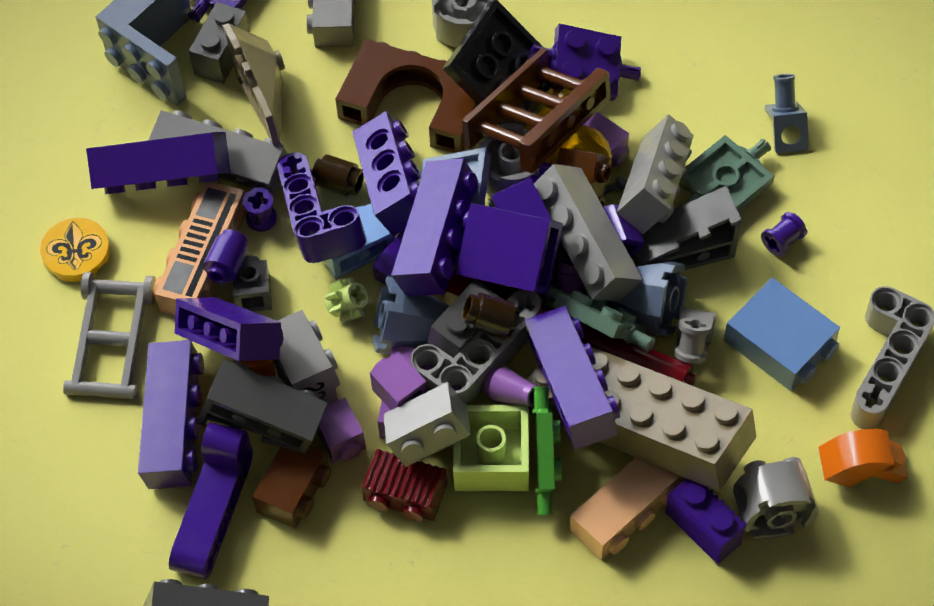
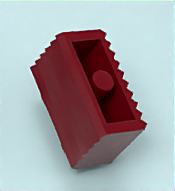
(409, 489)

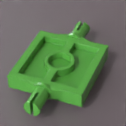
(548, 466)

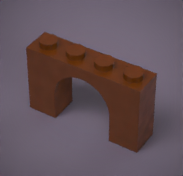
(384, 68)

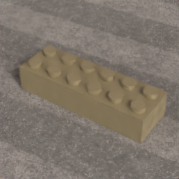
(671, 422)

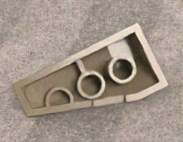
(259, 76)

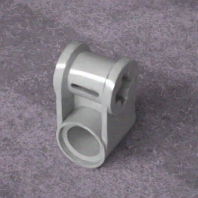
(694, 335)

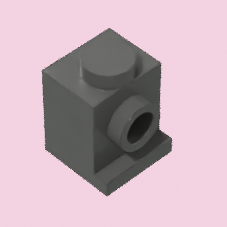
(252, 285)

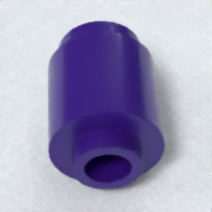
(226, 256)

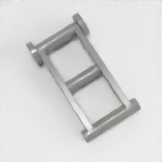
(89, 291)

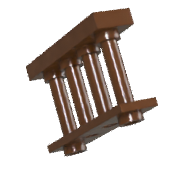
(547, 132)

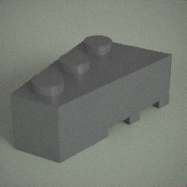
(694, 233)
(263, 407)
(173, 593)

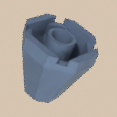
(656, 297)
(404, 318)

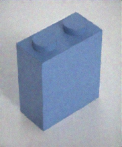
(782, 334)

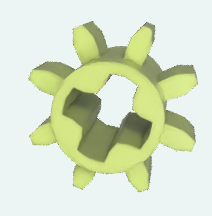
(346, 299)

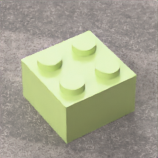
(495, 452)

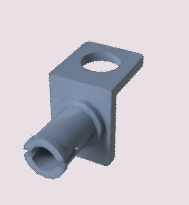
(787, 113)

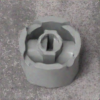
(455, 18)
(775, 498)

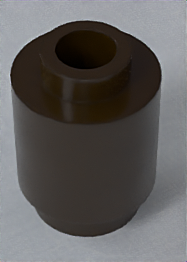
(338, 175)
(490, 314)

